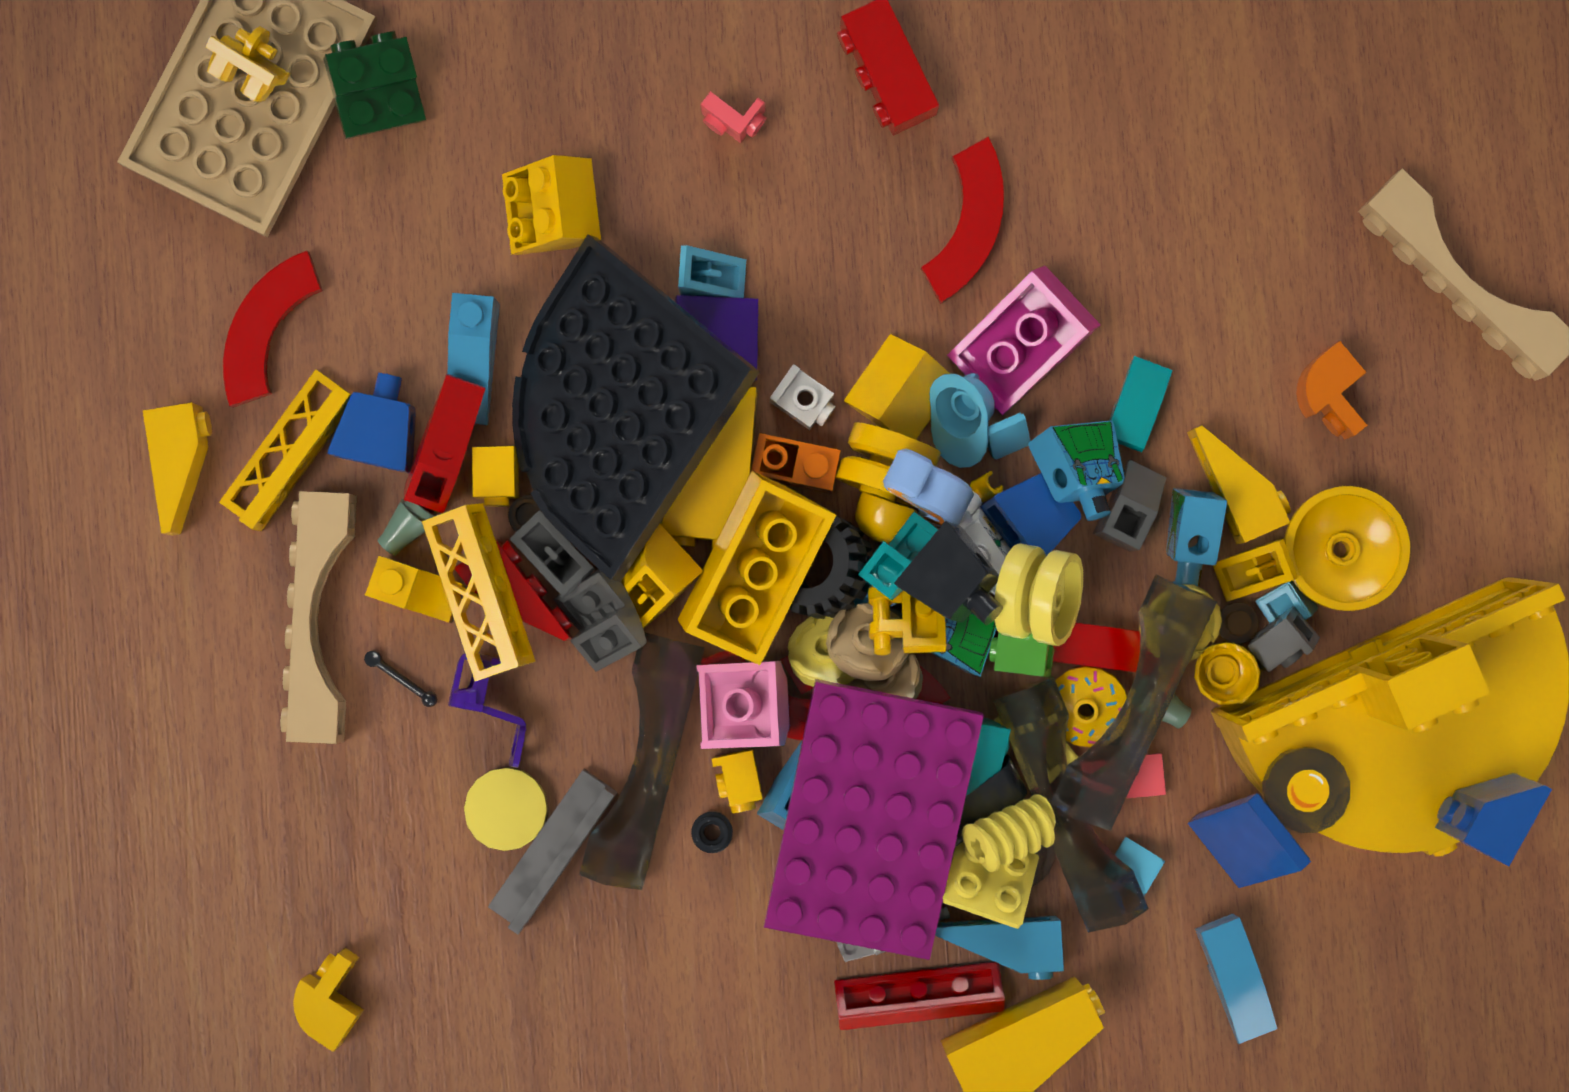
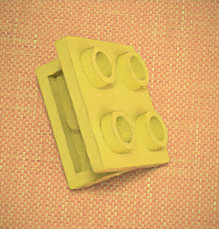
(993, 895)

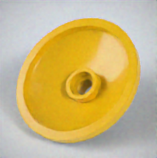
(1374, 545)

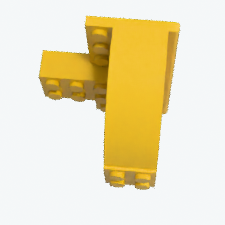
(1420, 712)

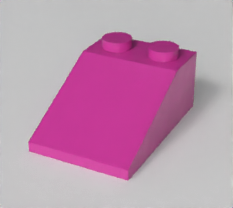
(1024, 337)

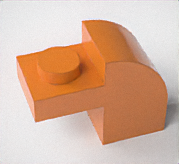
(1321, 390)

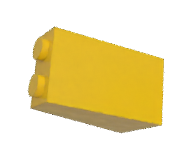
(717, 481)
(1026, 1041)

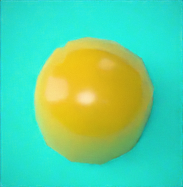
(880, 517)
(1227, 673)

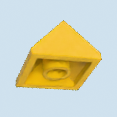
(897, 387)

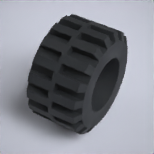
(843, 582)

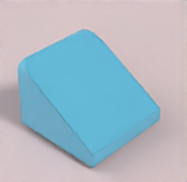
(1008, 436)
(1283, 598)
(1141, 861)

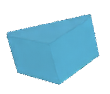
(710, 273)

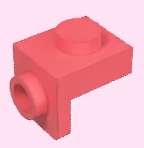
(723, 118)

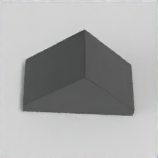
(552, 554)

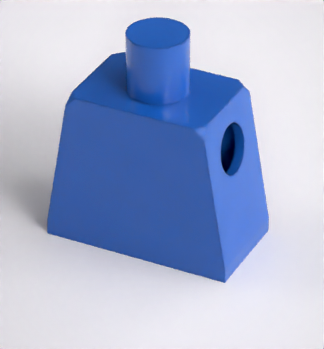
(377, 428)
(1031, 515)

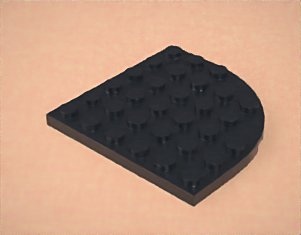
(617, 405)

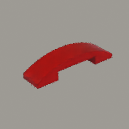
(1100, 647)

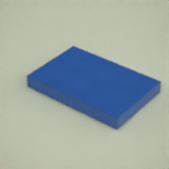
(1249, 841)

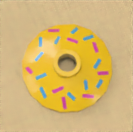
(1095, 688)

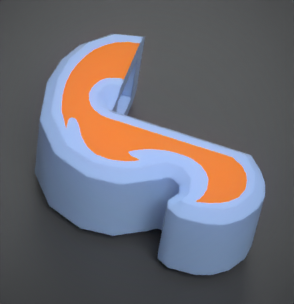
(927, 487)

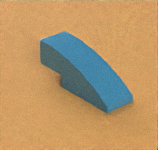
(1237, 977)

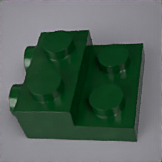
(374, 85)

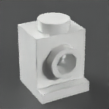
(786, 398)

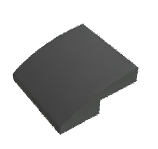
(604, 618)

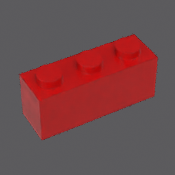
(887, 66)

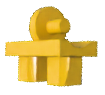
(230, 55)

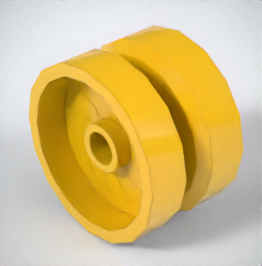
(881, 448)

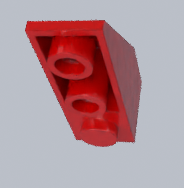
(443, 444)
(528, 595)

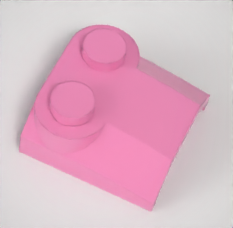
(743, 705)

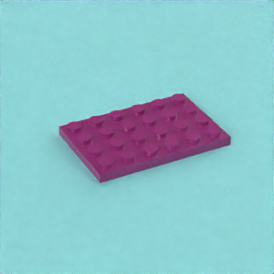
(873, 819)

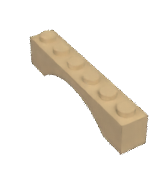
(1407, 219)
(314, 703)

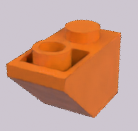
(796, 463)

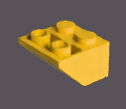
(550, 204)
(659, 575)

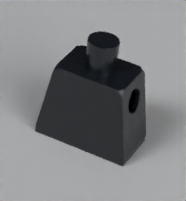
(952, 577)

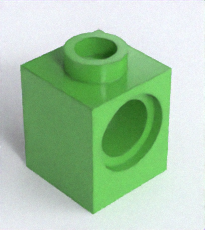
(1021, 655)

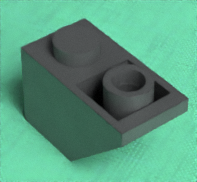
(1132, 507)

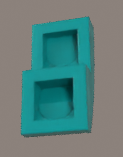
(1139, 402)
(893, 559)

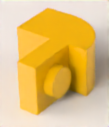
(320, 1008)

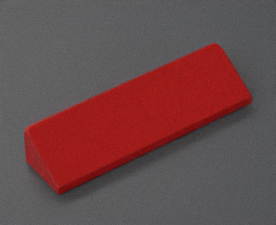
(919, 995)

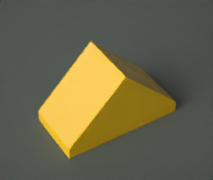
(1255, 570)

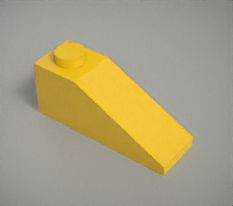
(176, 454)
(1251, 499)

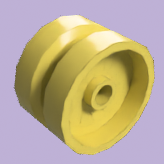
(1039, 594)

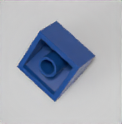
(1493, 815)

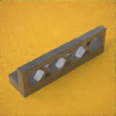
(552, 850)

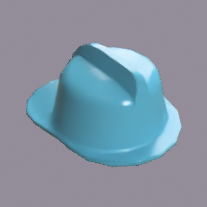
(960, 418)

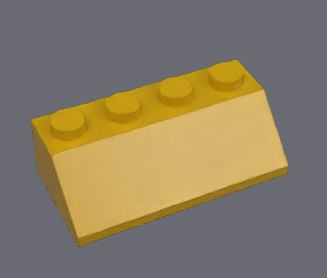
(756, 568)

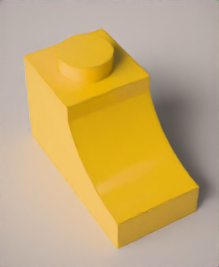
(409, 589)

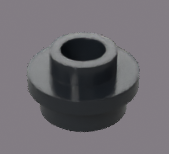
(708, 845)

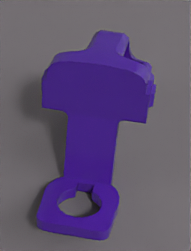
(473, 699)

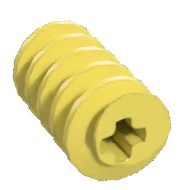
(1011, 833)

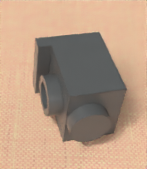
(1283, 640)

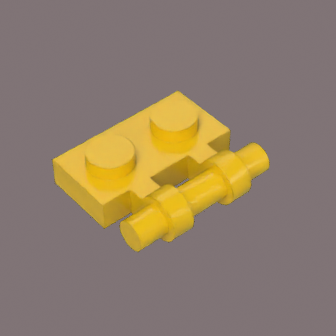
(920, 625)

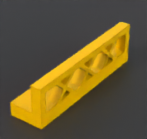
(295, 456)
(492, 587)

